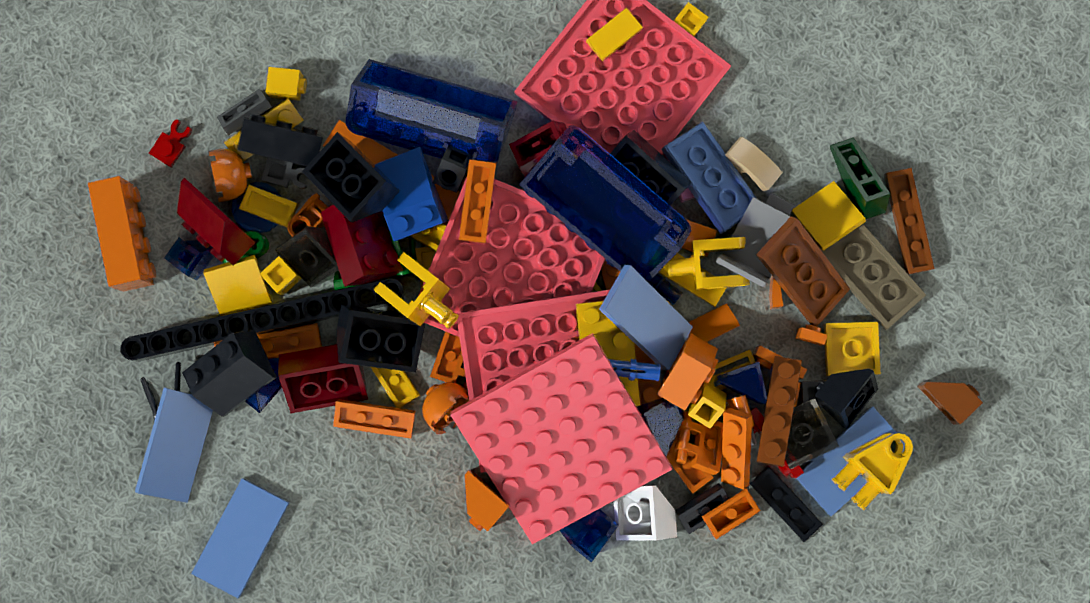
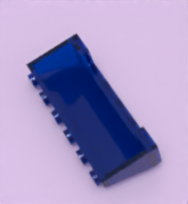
(427, 113)
(606, 204)

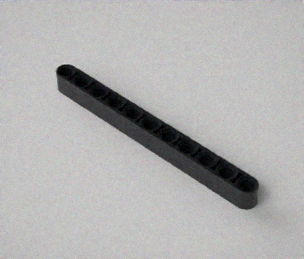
(251, 317)

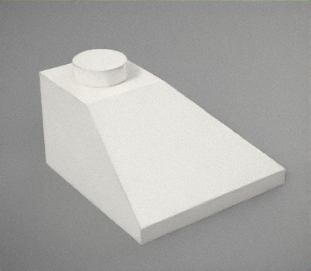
(644, 515)

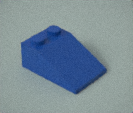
(418, 202)

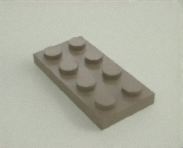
(874, 276)

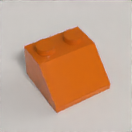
(482, 502)

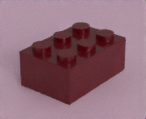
(361, 247)

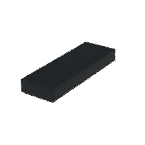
(785, 503)

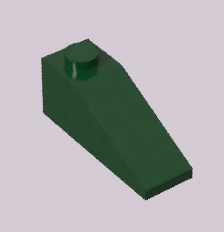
(860, 178)

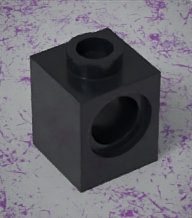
(452, 169)

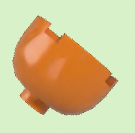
(229, 174)
(440, 402)

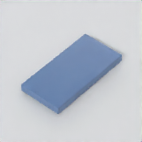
(713, 177)
(646, 317)
(174, 446)
(819, 472)
(240, 538)

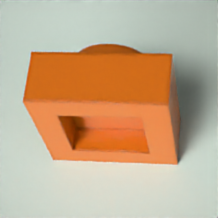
(811, 334)

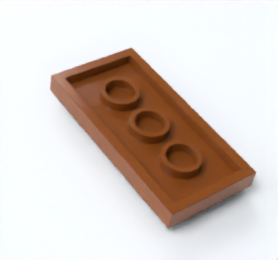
(803, 271)

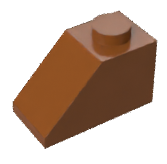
(954, 400)

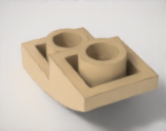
(751, 160)

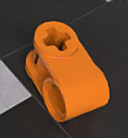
(308, 214)

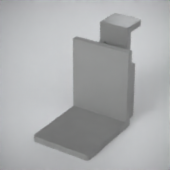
(758, 226)

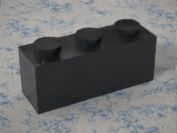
(279, 140)

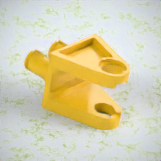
(692, 267)
(427, 302)
(876, 465)

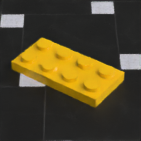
(611, 339)

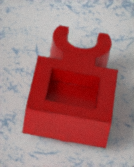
(168, 147)

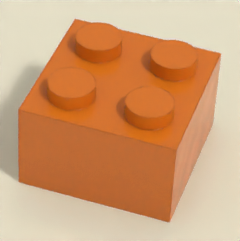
(689, 372)

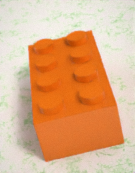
(121, 234)

